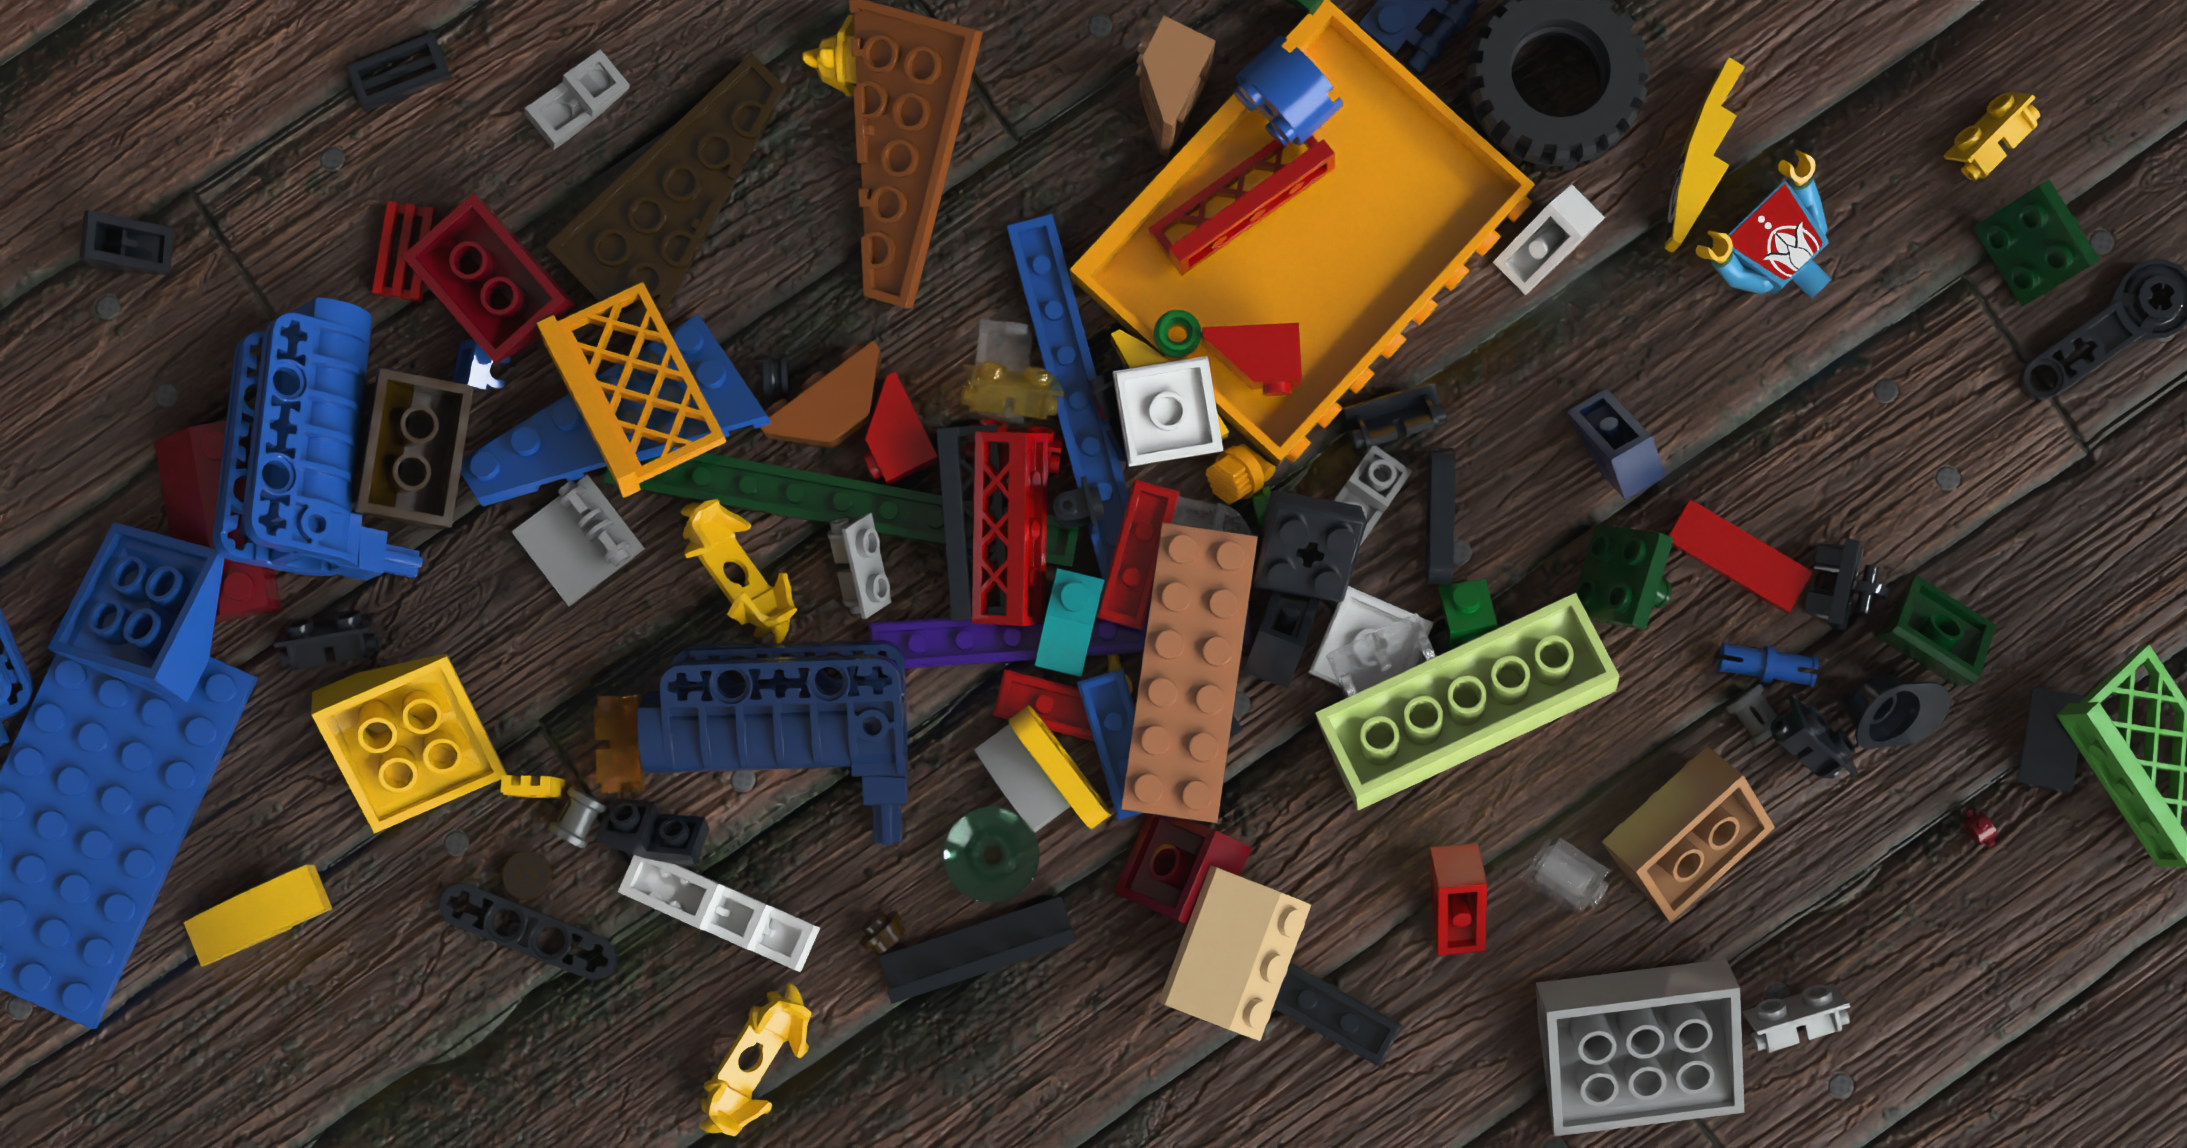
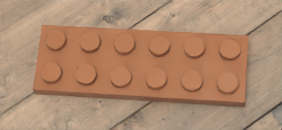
(1189, 673)

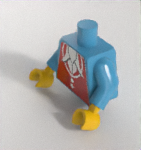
(1776, 238)

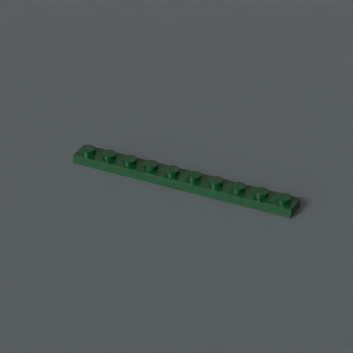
(825, 499)

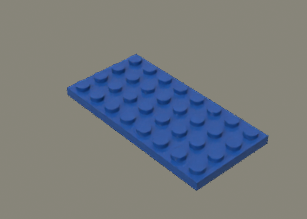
(95, 822)

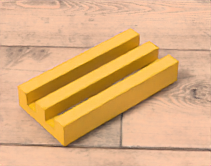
(532, 786)

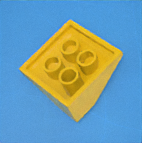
(405, 738)

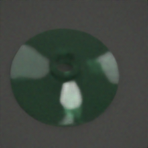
(966, 860)

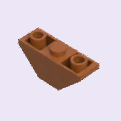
(831, 404)

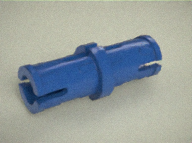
(1767, 664)

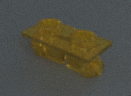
(1029, 389)

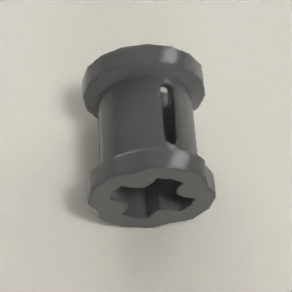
(1741, 708)
(577, 817)

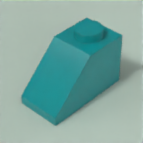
(1069, 622)

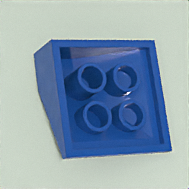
(145, 611)

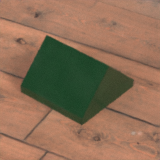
(1938, 633)

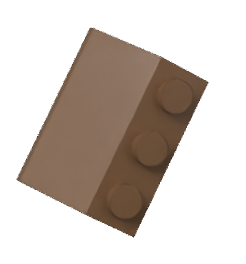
(1172, 76)
(1689, 833)

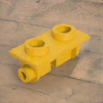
(2007, 118)

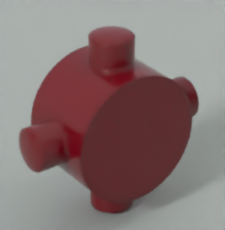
(1980, 828)

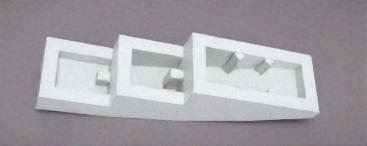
(720, 911)

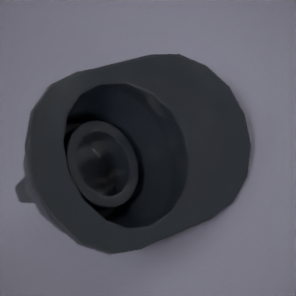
(1895, 711)

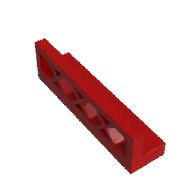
(1248, 207)
(1026, 528)

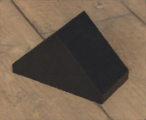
(125, 244)

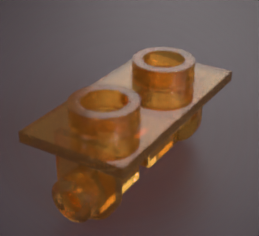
(620, 766)

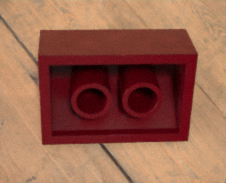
(488, 279)

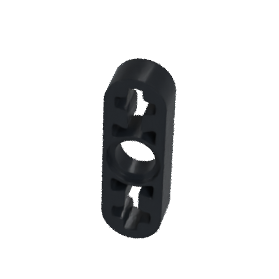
(1440, 516)

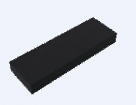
(1336, 1015)

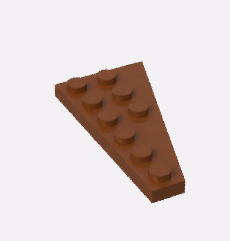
(906, 124)

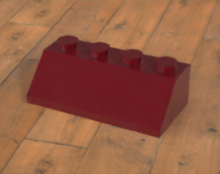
(190, 484)

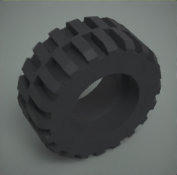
(1546, 138)

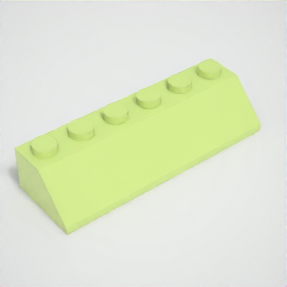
(1467, 701)

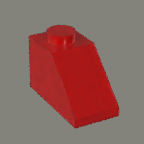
(1259, 354)
(897, 437)
(1458, 899)

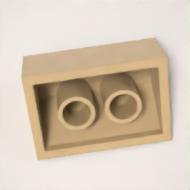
(1235, 953)

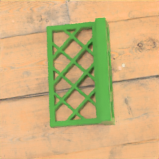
(2125, 777)

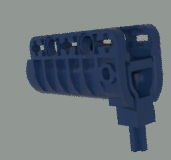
(786, 719)

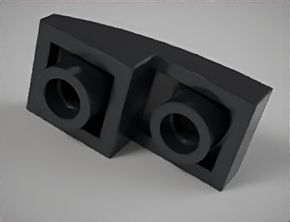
(645, 832)

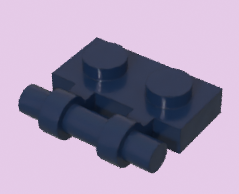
(1396, 23)

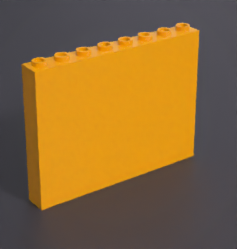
(1340, 258)

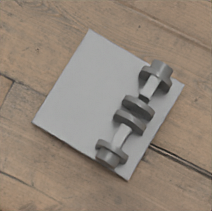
(578, 540)

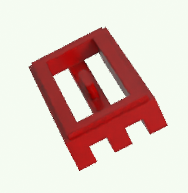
(392, 213)

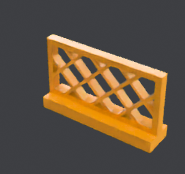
(594, 406)

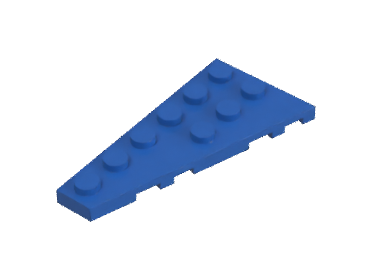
(560, 446)

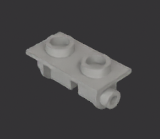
(864, 585)
(1817, 1008)

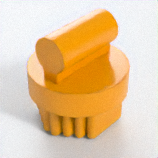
(1238, 473)

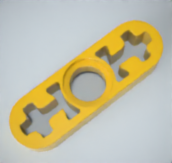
(1060, 767)

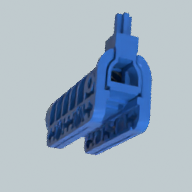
(302, 449)

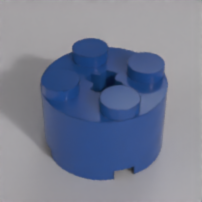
(1287, 92)

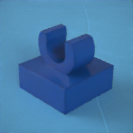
(474, 367)

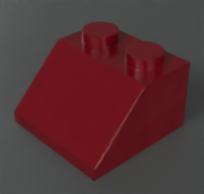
(1172, 863)

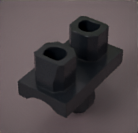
(1837, 604)

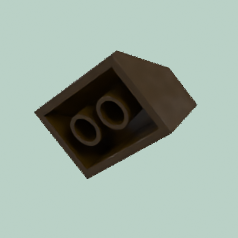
(414, 449)

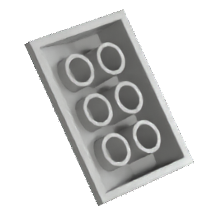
(1641, 1047)

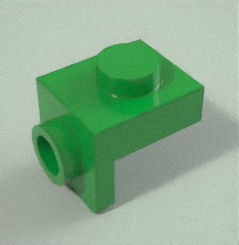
(1466, 611)

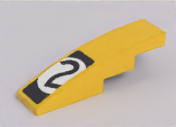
(1698, 167)

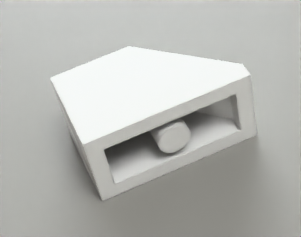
(1548, 239)

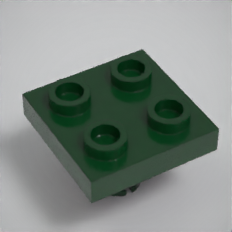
(2036, 243)
(1624, 576)

